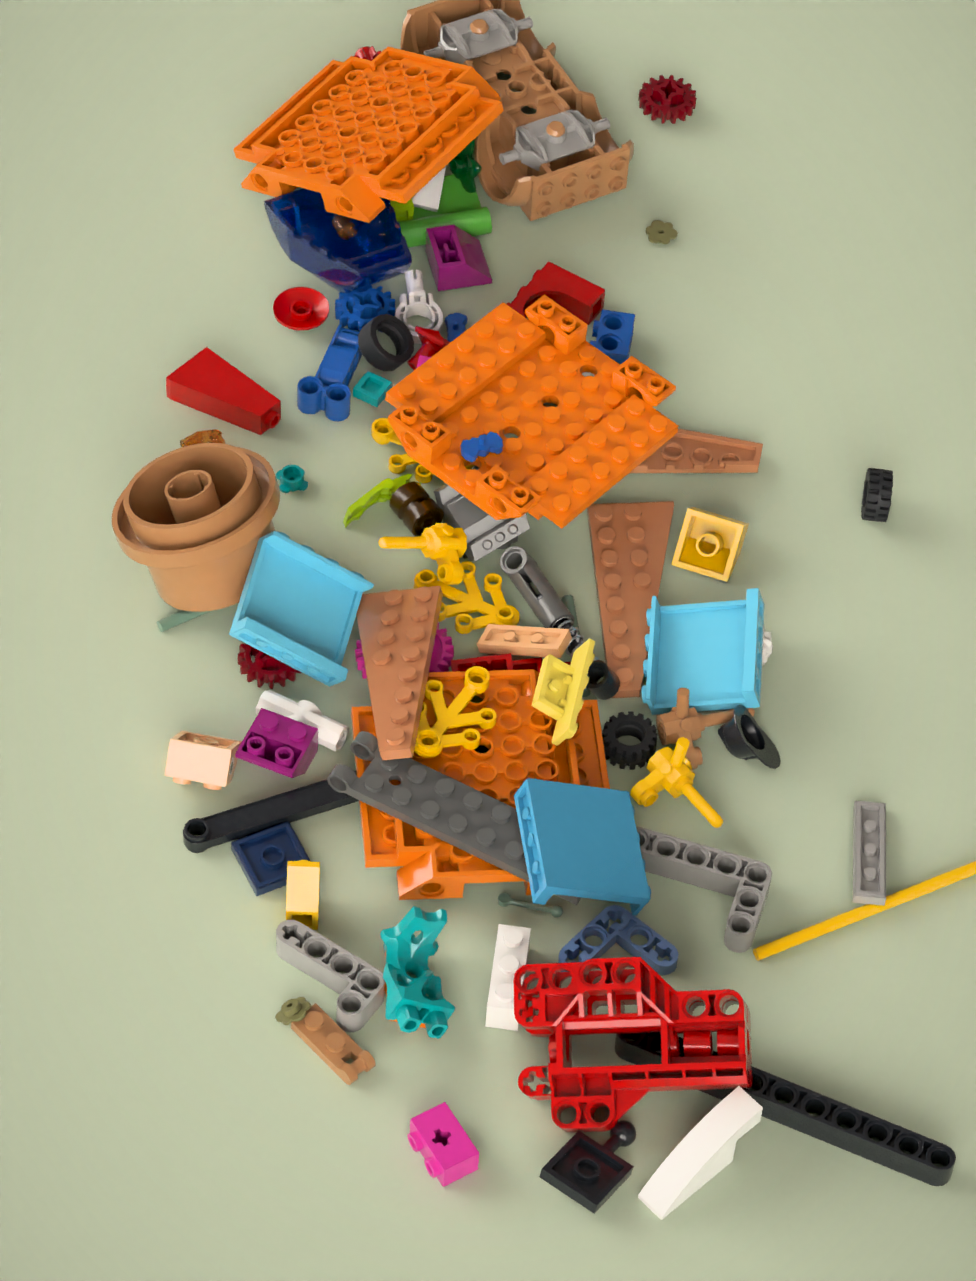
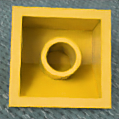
(709, 543)

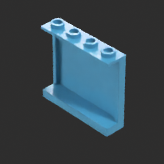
(581, 843)

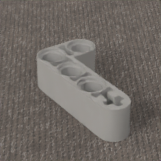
(299, 943)

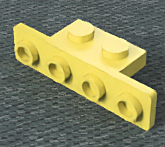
(561, 690)

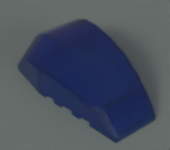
(346, 265)

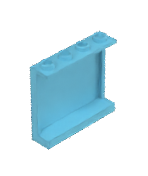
(299, 607)
(708, 650)

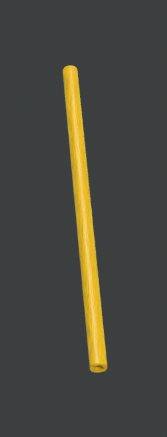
(864, 911)

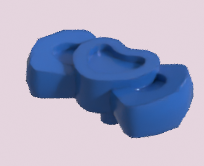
(455, 325)
(481, 446)

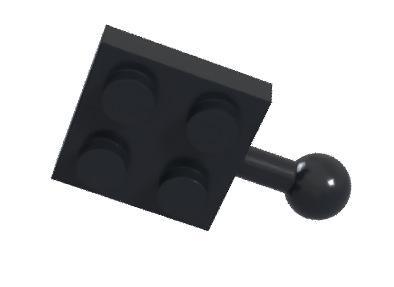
(591, 1170)

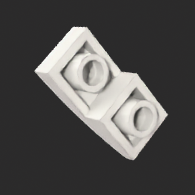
(430, 194)

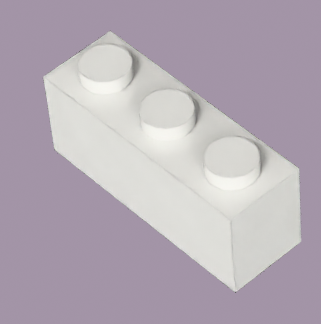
(509, 955)

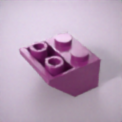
(455, 258)
(279, 744)

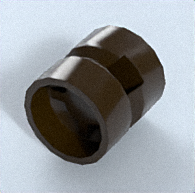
(415, 508)

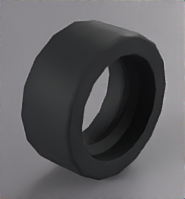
(374, 352)

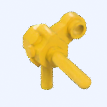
(438, 543)
(673, 772)

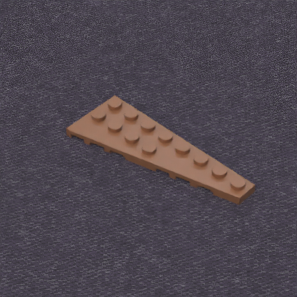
(397, 650)

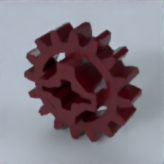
(667, 99)
(264, 668)

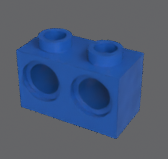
(614, 334)

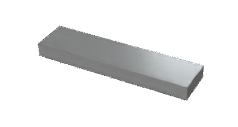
(869, 853)

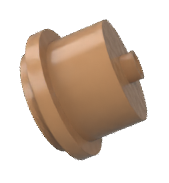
(198, 522)

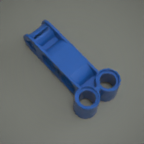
(329, 386)

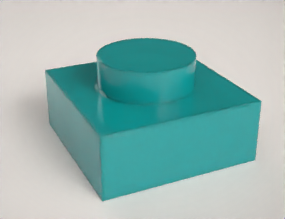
(372, 388)

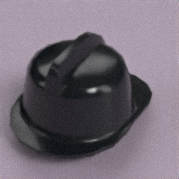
(747, 740)

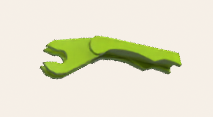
(380, 493)

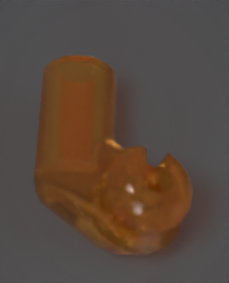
(344, 227)
(204, 436)

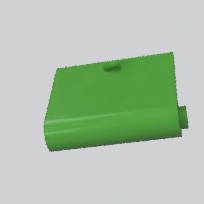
(455, 208)

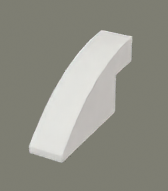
(701, 1153)

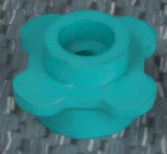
(291, 479)

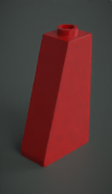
(223, 392)

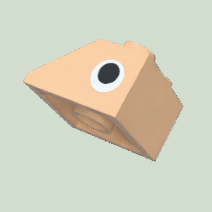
(201, 759)

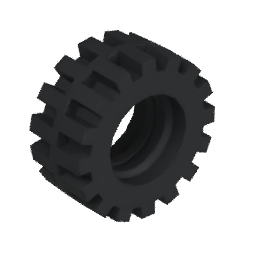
(877, 495)
(632, 726)

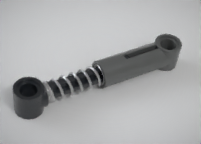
(554, 614)

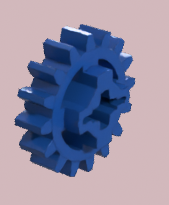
(363, 306)

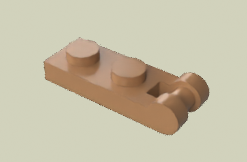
(333, 1045)

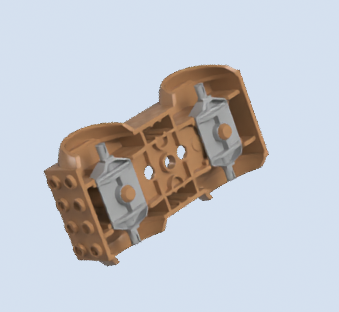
(534, 159)

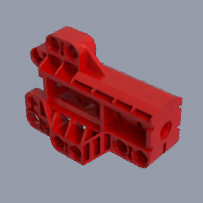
(659, 1009)

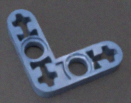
(621, 934)

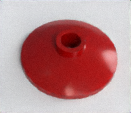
(301, 308)

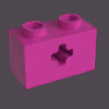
(443, 1144)

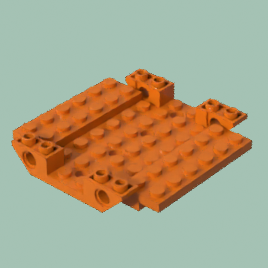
(370, 131)
(498, 383)
(518, 750)

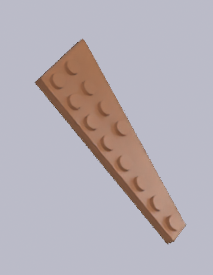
(702, 453)
(628, 568)

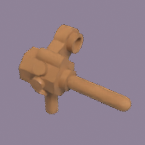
(688, 724)

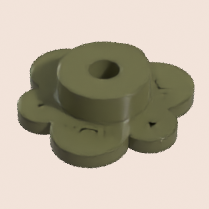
(661, 232)
(293, 1010)

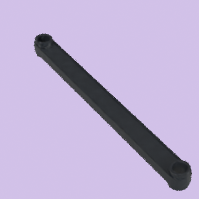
(265, 814)

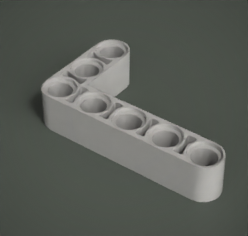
(709, 875)

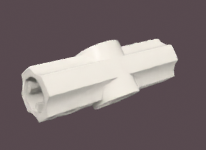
(330, 732)

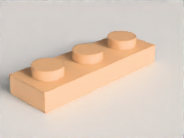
(524, 640)

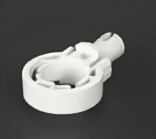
(417, 305)

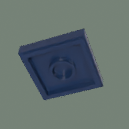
(266, 854)

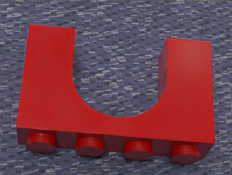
(565, 288)

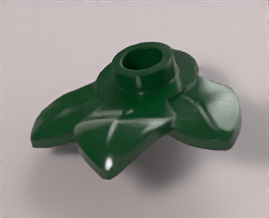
(466, 168)

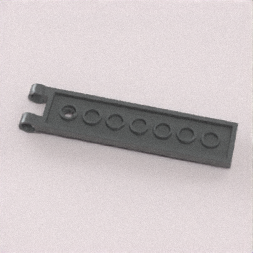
(436, 806)

